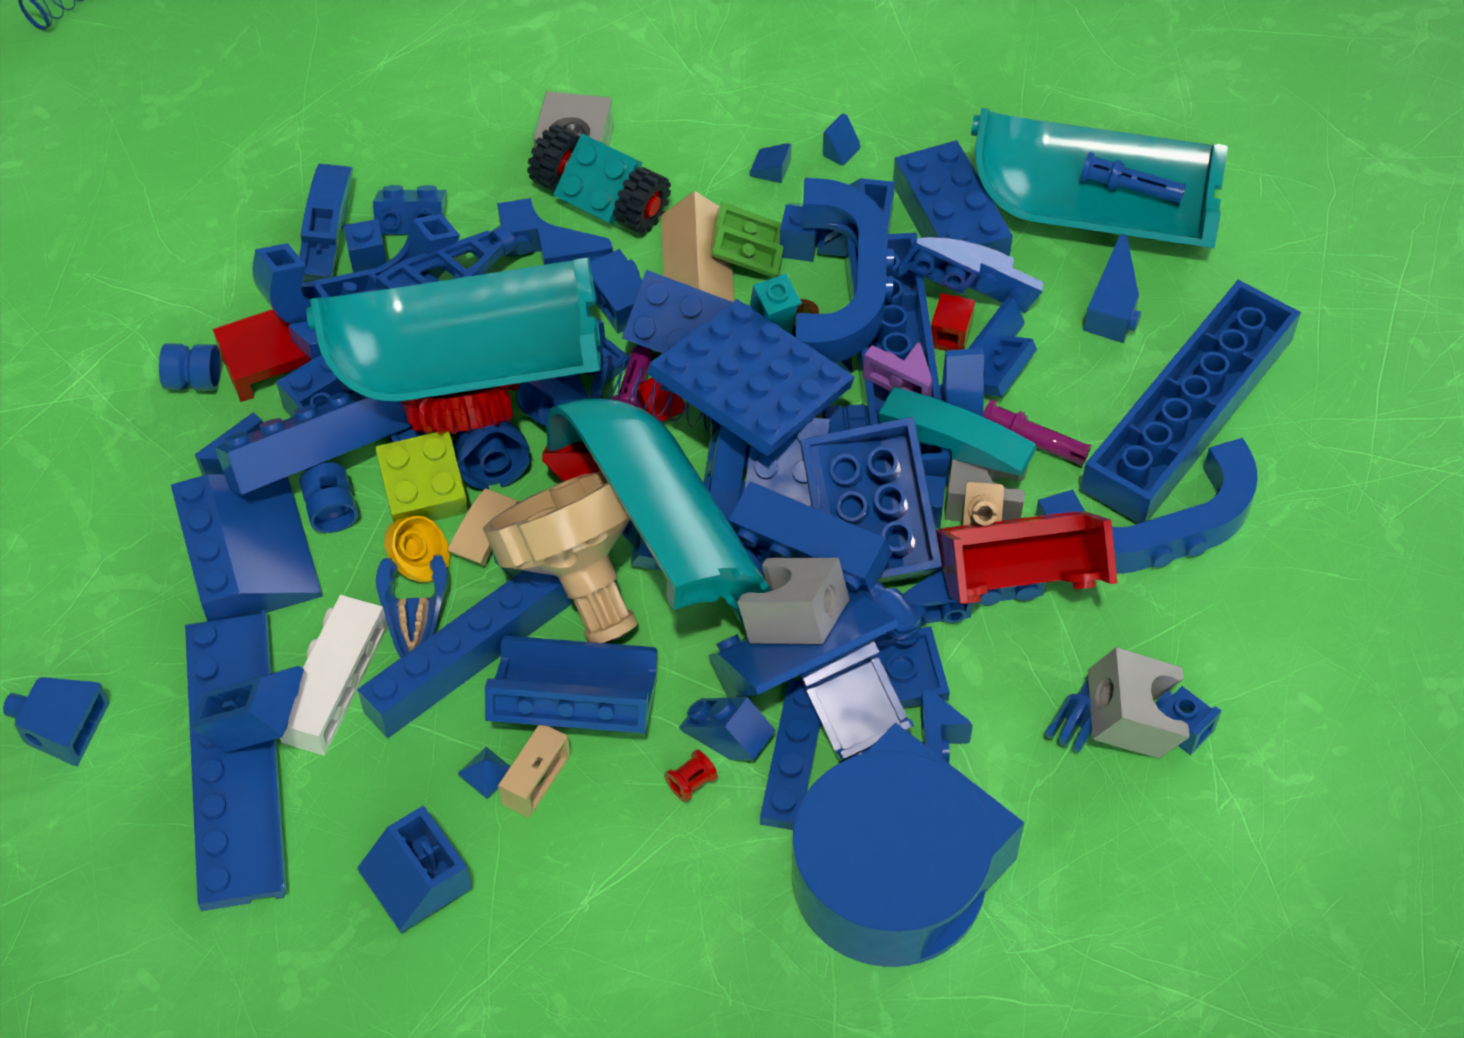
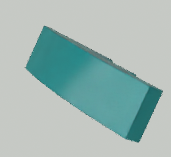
(964, 432)

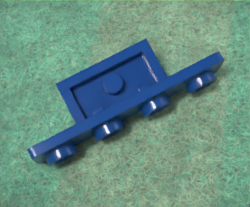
(1003, 352)

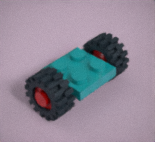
(599, 179)

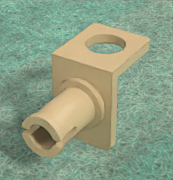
(983, 503)

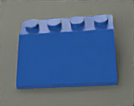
(879, 484)
(245, 547)
(757, 667)

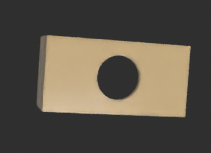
(540, 757)

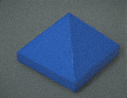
(484, 772)

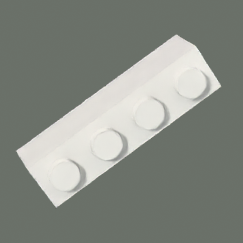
(334, 672)

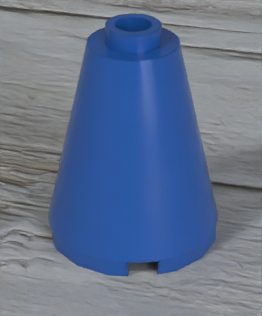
(492, 455)

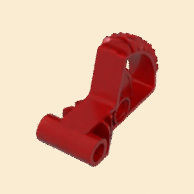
(460, 410)

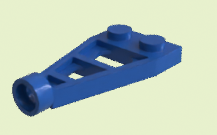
(485, 246)

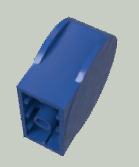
(897, 853)

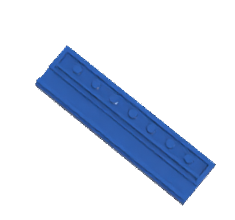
(236, 790)

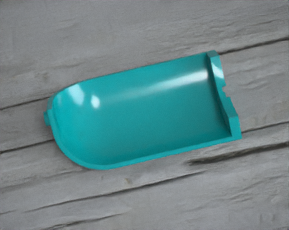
(1038, 166)
(461, 332)
(662, 500)

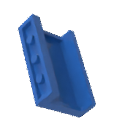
(572, 684)

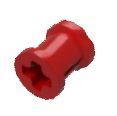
(691, 775)

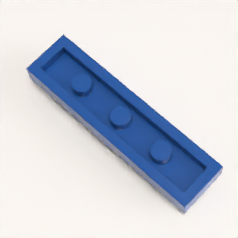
(791, 759)

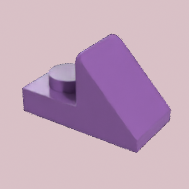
(890, 371)

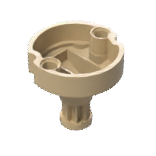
(570, 536)

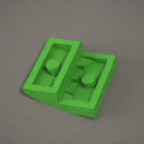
(747, 240)

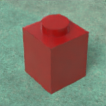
(952, 322)

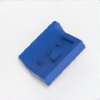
(398, 207)

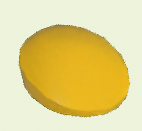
(413, 543)

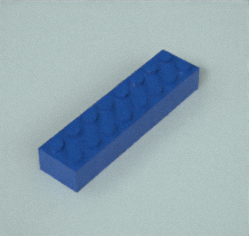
(903, 326)
(1189, 402)

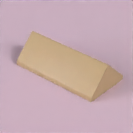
(687, 247)

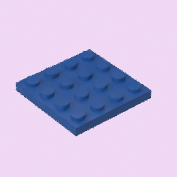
(751, 376)

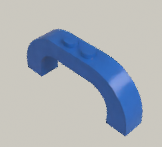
(854, 214)
(280, 271)
(722, 477)
(1187, 531)

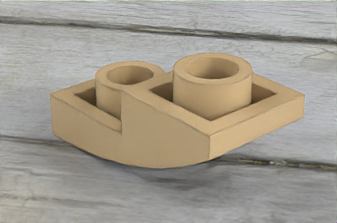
(470, 538)

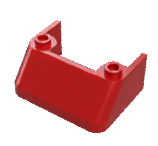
(1026, 552)

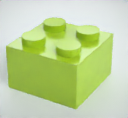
(422, 477)

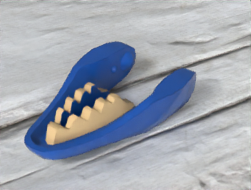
(410, 619)

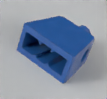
(58, 716)

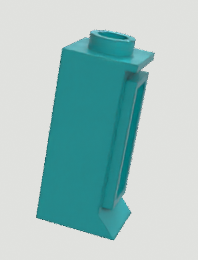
(776, 301)

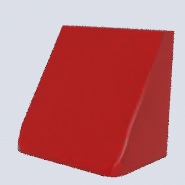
(660, 400)

